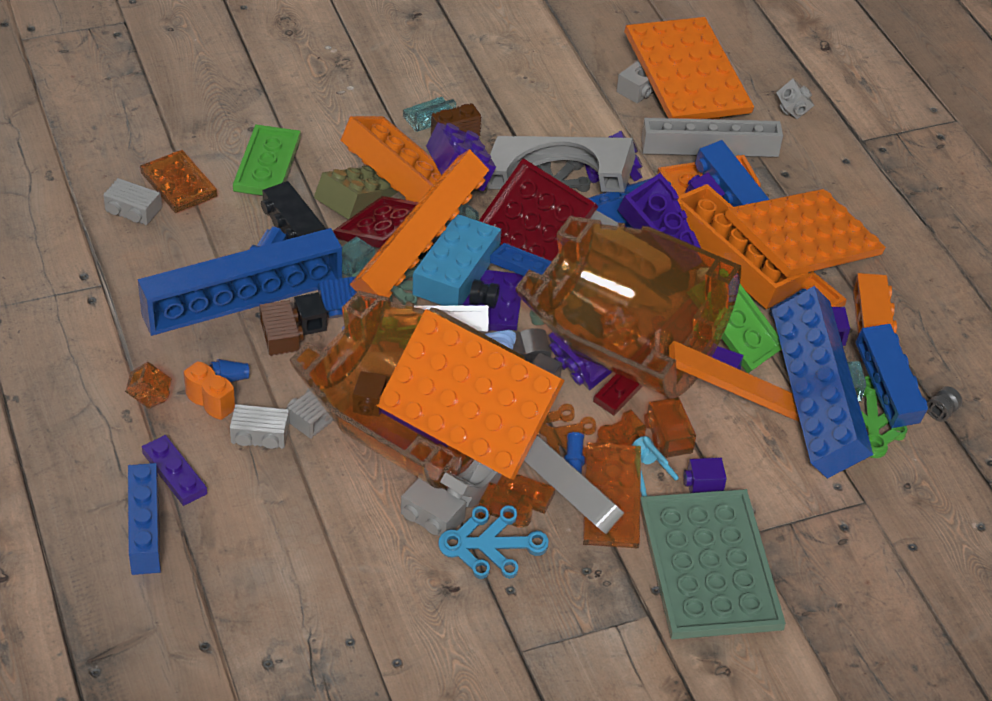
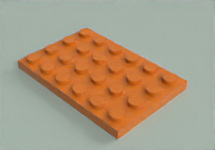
(688, 69)
(805, 232)
(470, 394)

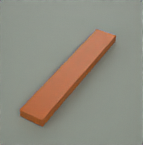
(733, 380)

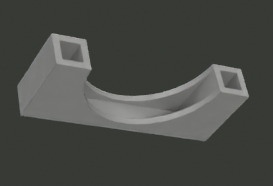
(608, 156)

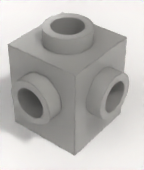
(795, 99)

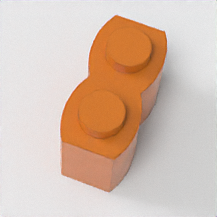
(209, 390)

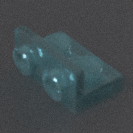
(420, 115)

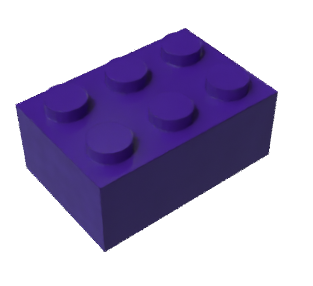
(449, 142)

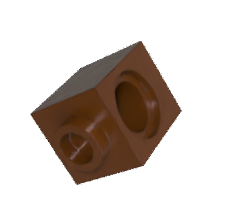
(368, 393)

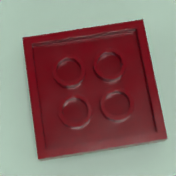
(376, 221)

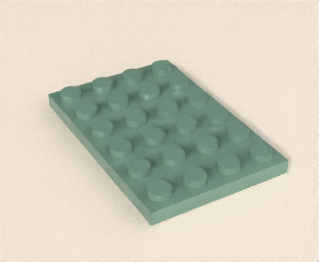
(710, 564)

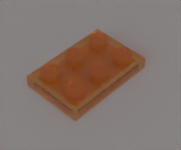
(178, 181)

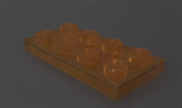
(618, 476)

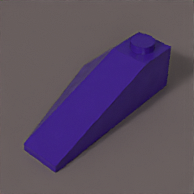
(657, 207)

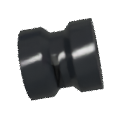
(484, 293)

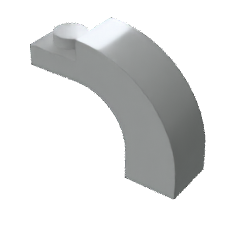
(471, 483)

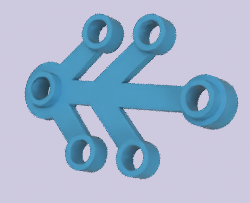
(488, 543)

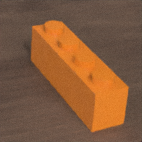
(873, 301)

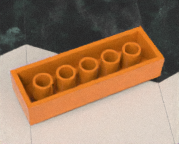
(391, 155)
(719, 236)

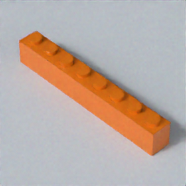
(421, 226)

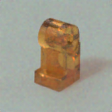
(622, 432)
(497, 497)

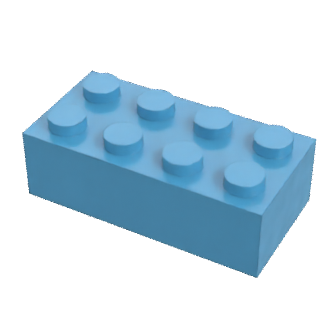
(455, 261)

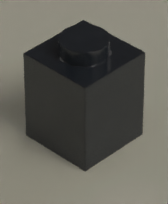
(311, 313)

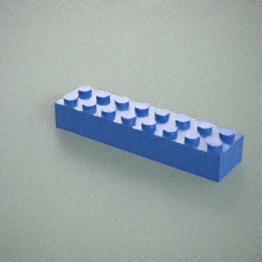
(239, 281)
(821, 383)

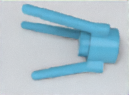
(650, 454)

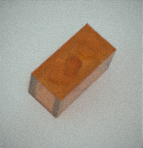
(670, 427)

